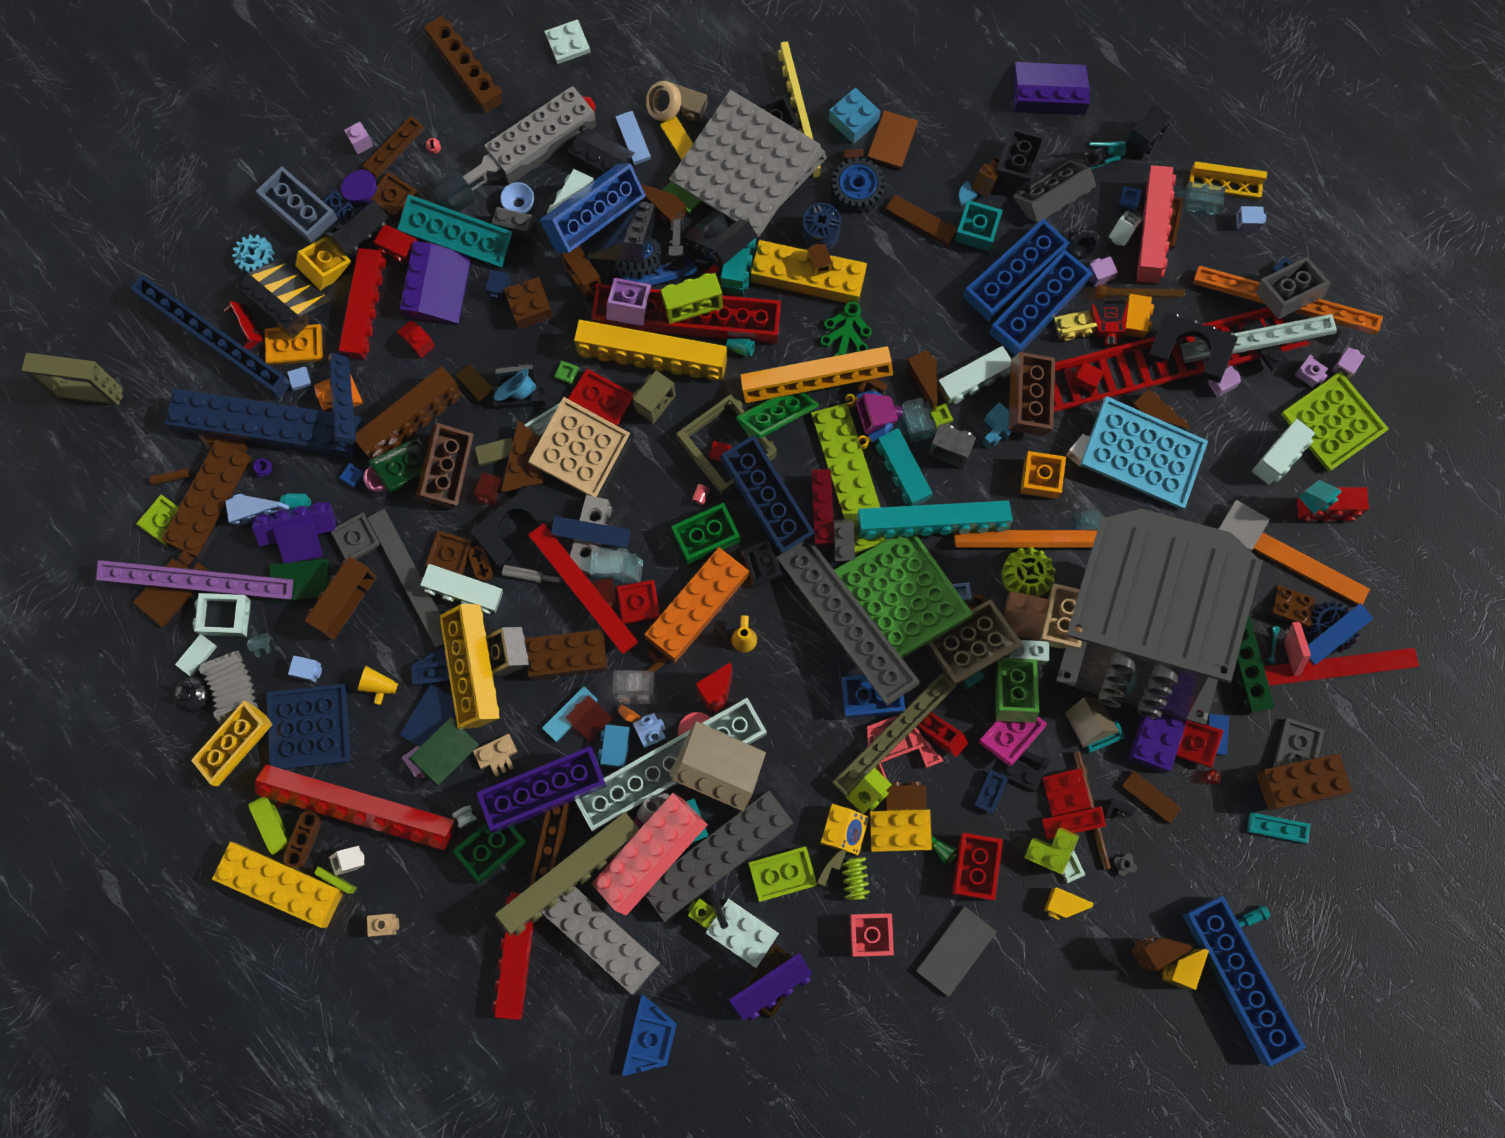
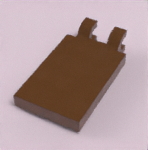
(164, 602)

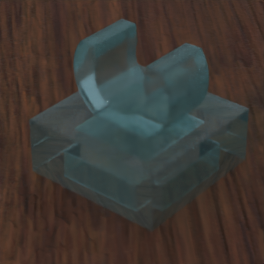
(258, 642)

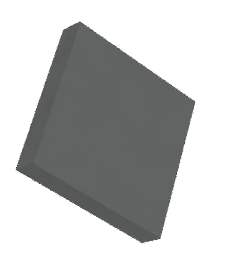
(356, 537)

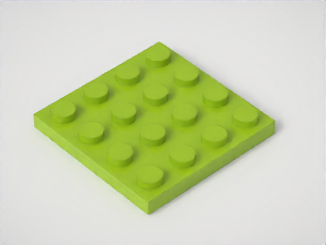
(1339, 419)

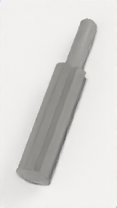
(527, 574)

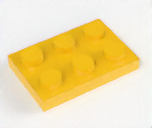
(900, 830)

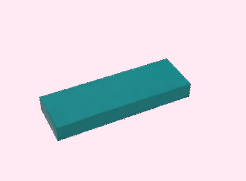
(1278, 828)

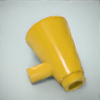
(744, 643)
(377, 683)

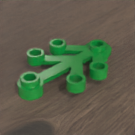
(847, 330)

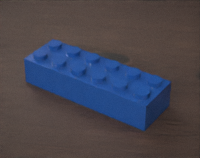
(592, 208)
(1015, 270)
(1040, 302)

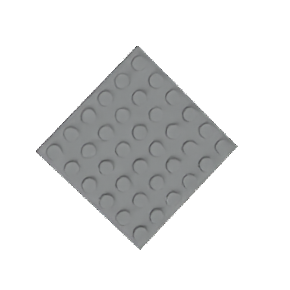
(744, 162)

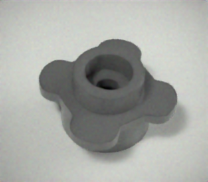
(1122, 870)

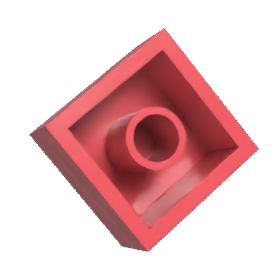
(871, 935)

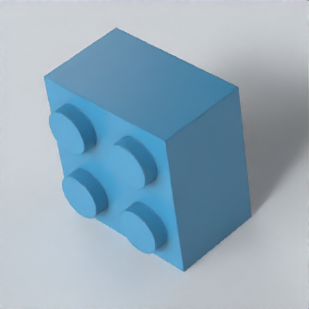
(854, 115)

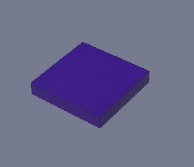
(298, 542)

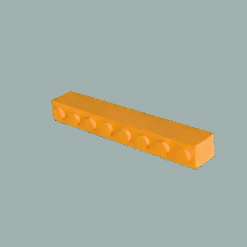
(816, 374)

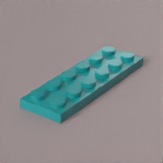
(455, 230)

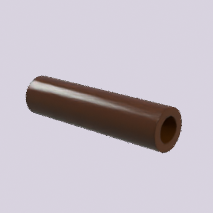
(169, 476)

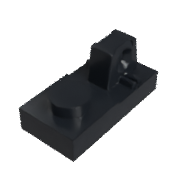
(505, 374)

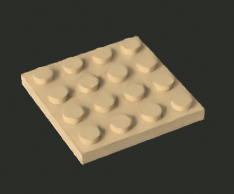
(579, 448)

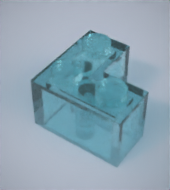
(616, 564)

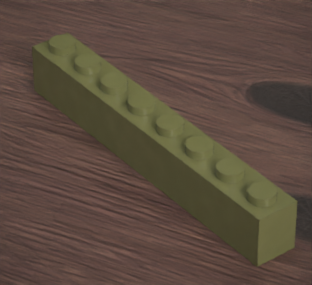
(566, 875)

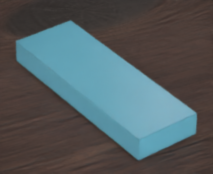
(558, 724)

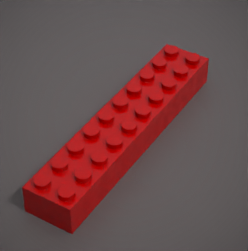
(737, 319)

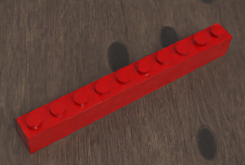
(354, 807)

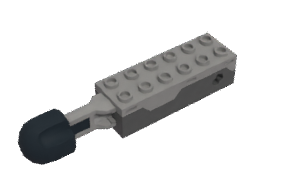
(521, 147)

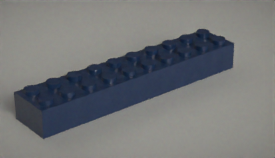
(257, 423)

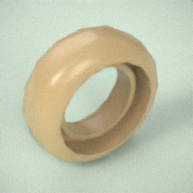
(652, 101)

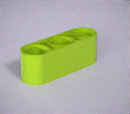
(269, 824)

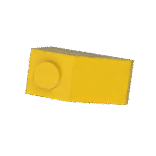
(1064, 904)

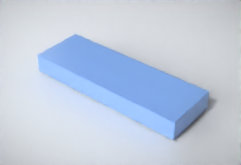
(633, 137)

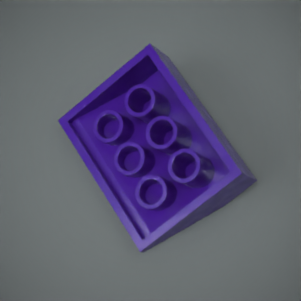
(1051, 88)
(435, 283)
(771, 986)

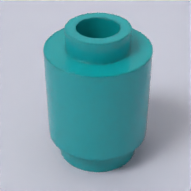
(295, 500)

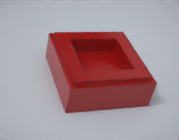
(717, 450)

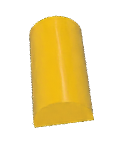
(231, 743)

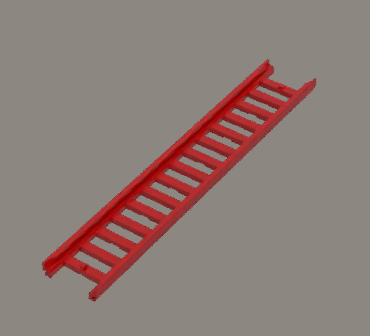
(1136, 347)

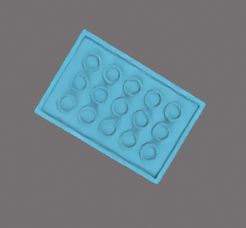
(1144, 453)

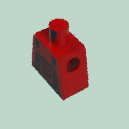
(1110, 322)

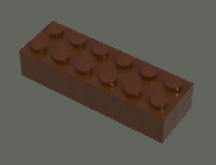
(408, 414)

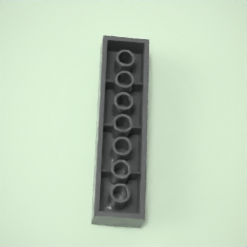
(718, 855)

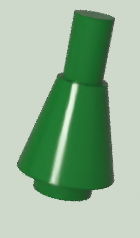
(945, 852)

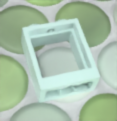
(241, 615)

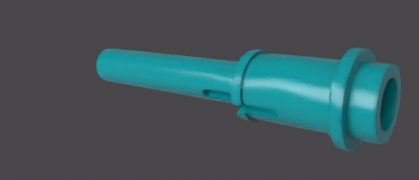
(1254, 916)

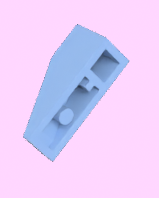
(243, 508)

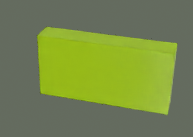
(335, 880)

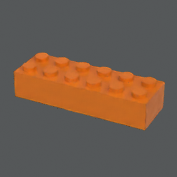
(696, 605)

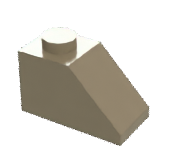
(692, 103)

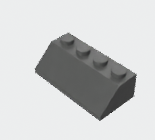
(1055, 190)

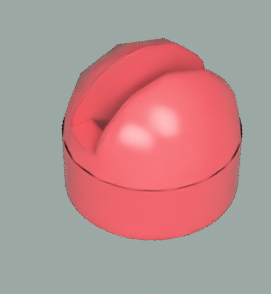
(437, 147)

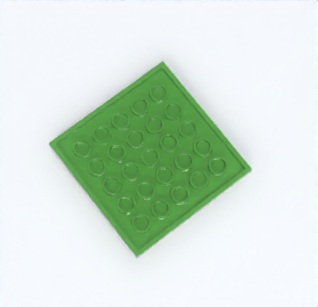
(904, 593)

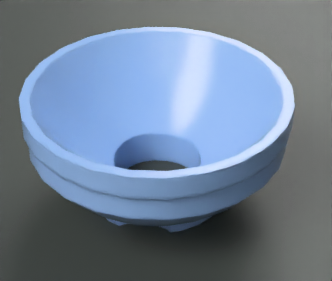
(517, 191)

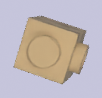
(382, 925)

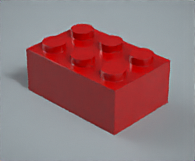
(1349, 507)
(977, 867)

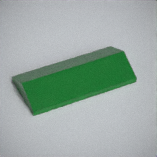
(775, 413)

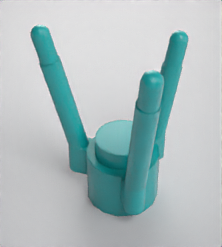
(1115, 149)

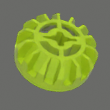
(1020, 583)

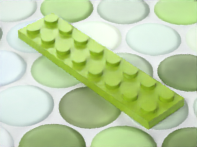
(847, 466)

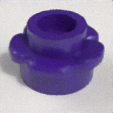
(259, 464)

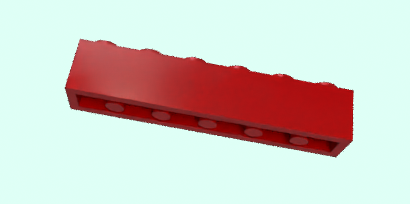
(362, 304)
(514, 972)

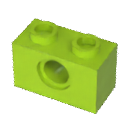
(869, 790)

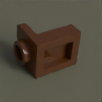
(872, 384)

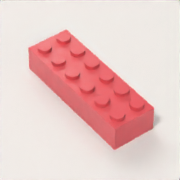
(1155, 224)
(649, 854)

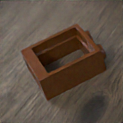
(581, 272)

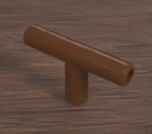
(658, 662)

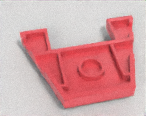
(911, 742)

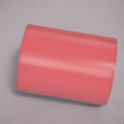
(700, 494)

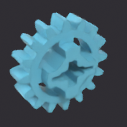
(244, 253)

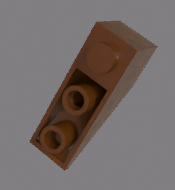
(666, 204)
(1152, 405)

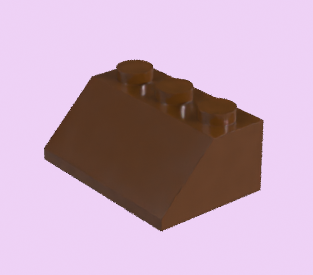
(1157, 952)

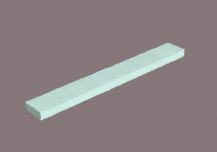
(1266, 337)

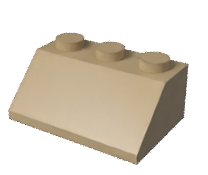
(1058, 617)

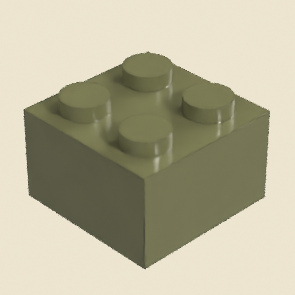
(654, 396)

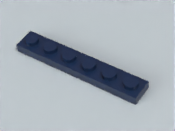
(341, 398)

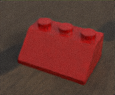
(715, 688)

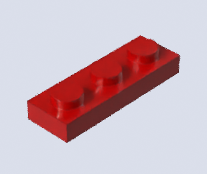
(1075, 821)

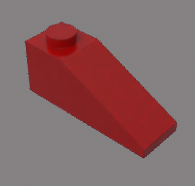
(943, 734)

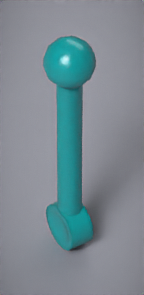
(1275, 630)

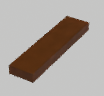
(393, 147)
(921, 220)

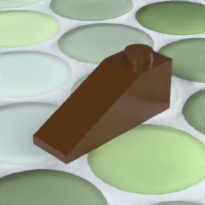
(923, 371)

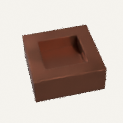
(853, 153)

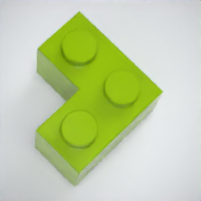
(1056, 855)

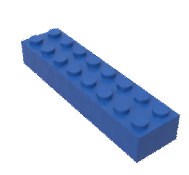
(1244, 981)

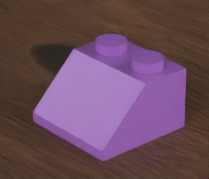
(628, 301)

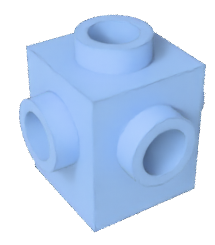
(650, 730)

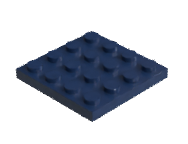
(308, 727)

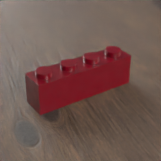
(822, 509)

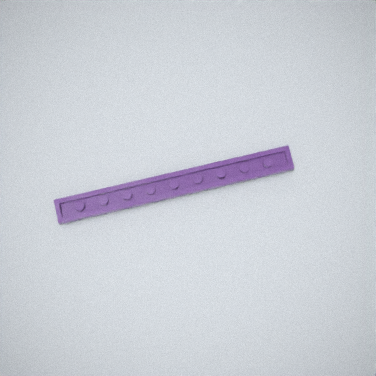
(194, 579)

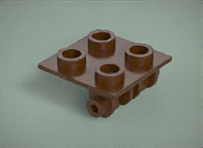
(1293, 606)

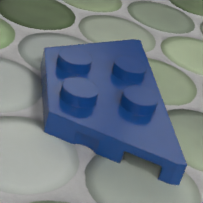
(650, 1039)

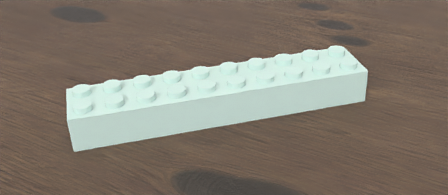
(650, 773)

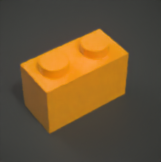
(1138, 315)

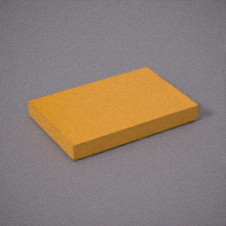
(301, 349)

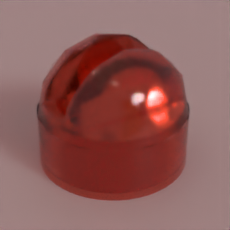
(1212, 777)

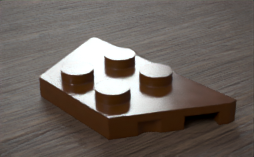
(518, 470)

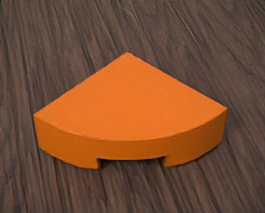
(628, 714)

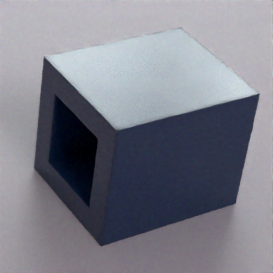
(495, 285)

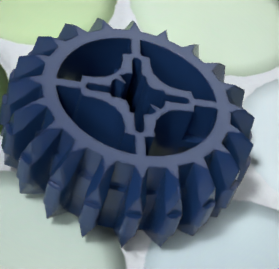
(1334, 612)

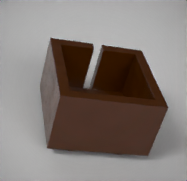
(528, 303)

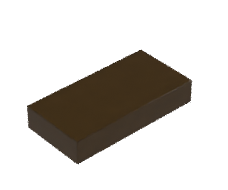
(474, 383)

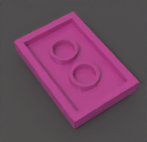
(1011, 739)

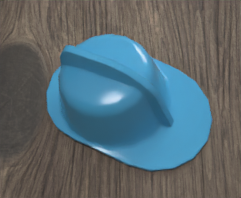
(516, 387)

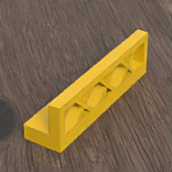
(1230, 175)

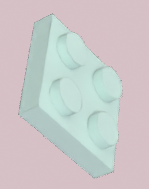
(567, 41)

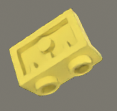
(1074, 325)

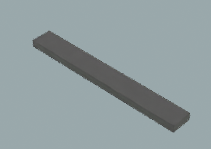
(408, 575)

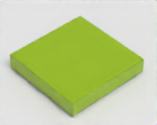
(158, 518)

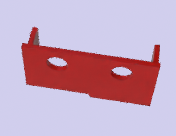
(246, 323)

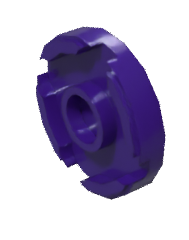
(358, 186)

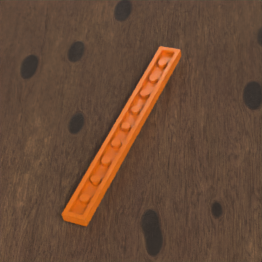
(1247, 289)

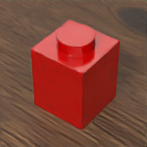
(1087, 377)

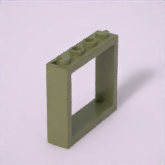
(49, 371)
(684, 438)

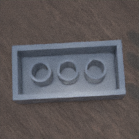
(297, 205)

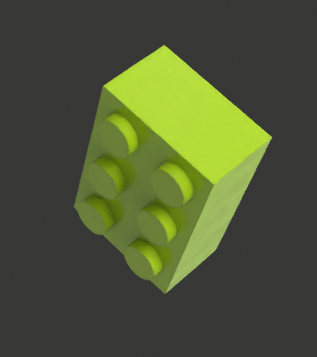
(692, 298)

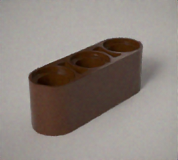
(302, 829)

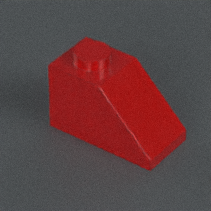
(416, 338)

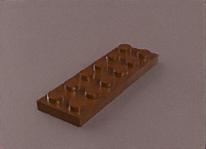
(206, 498)

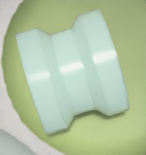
(464, 817)

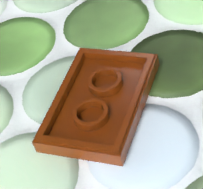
(892, 140)

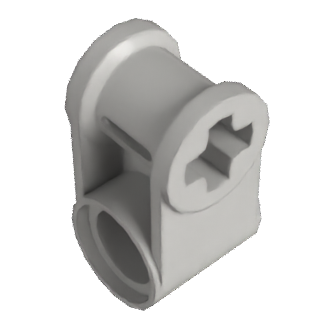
(650, 806)

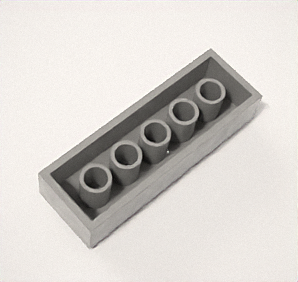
(603, 940)

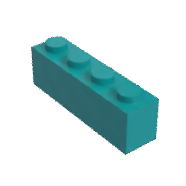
(904, 468)

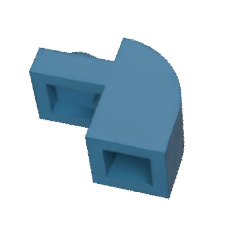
(999, 421)

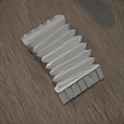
(228, 683)

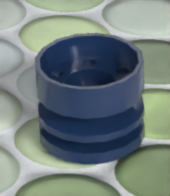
(821, 225)

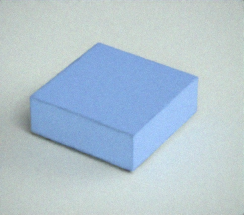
(299, 378)

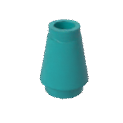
(741, 346)

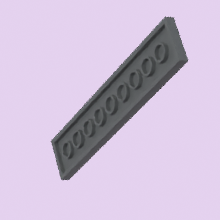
(848, 621)

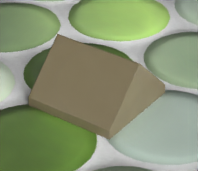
(1090, 721)

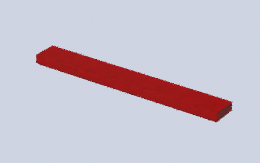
(583, 589)
(1344, 666)

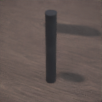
(717, 908)

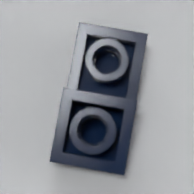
(338, 205)

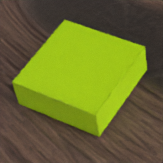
(941, 415)

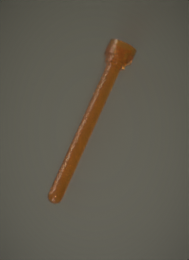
(1105, 291)

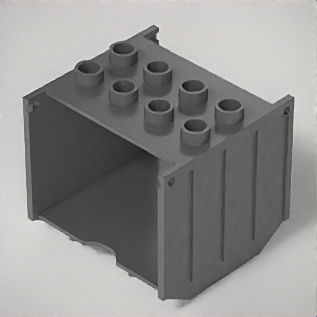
(1160, 614)

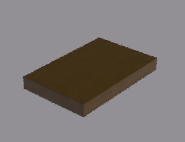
(774, 958)

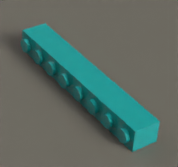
(934, 519)

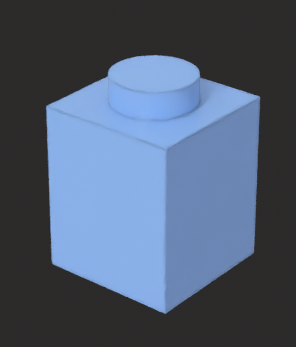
(1250, 218)
(305, 669)

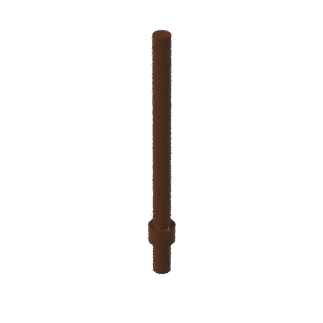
(1097, 832)

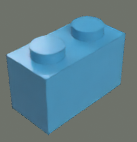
(614, 746)

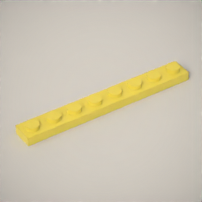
(796, 99)

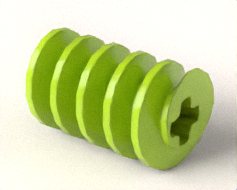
(855, 879)

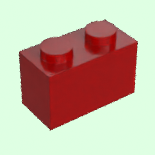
(394, 244)

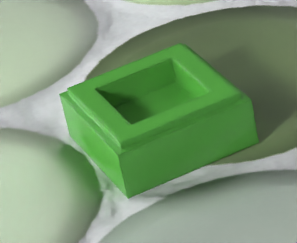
(566, 372)

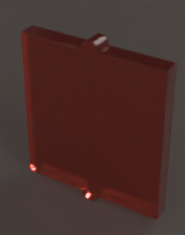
(588, 717)

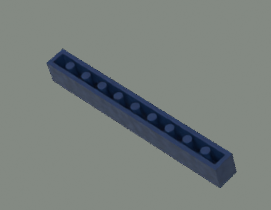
(210, 336)

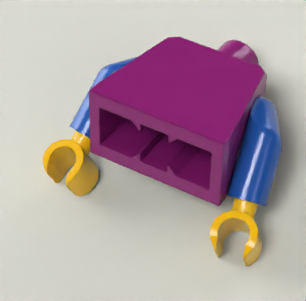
(876, 414)

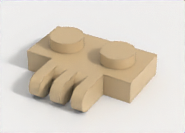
(496, 754)

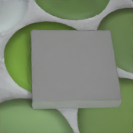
(1244, 524)

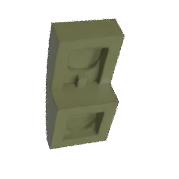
(835, 863)

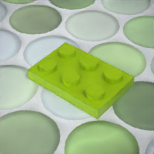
(782, 874)

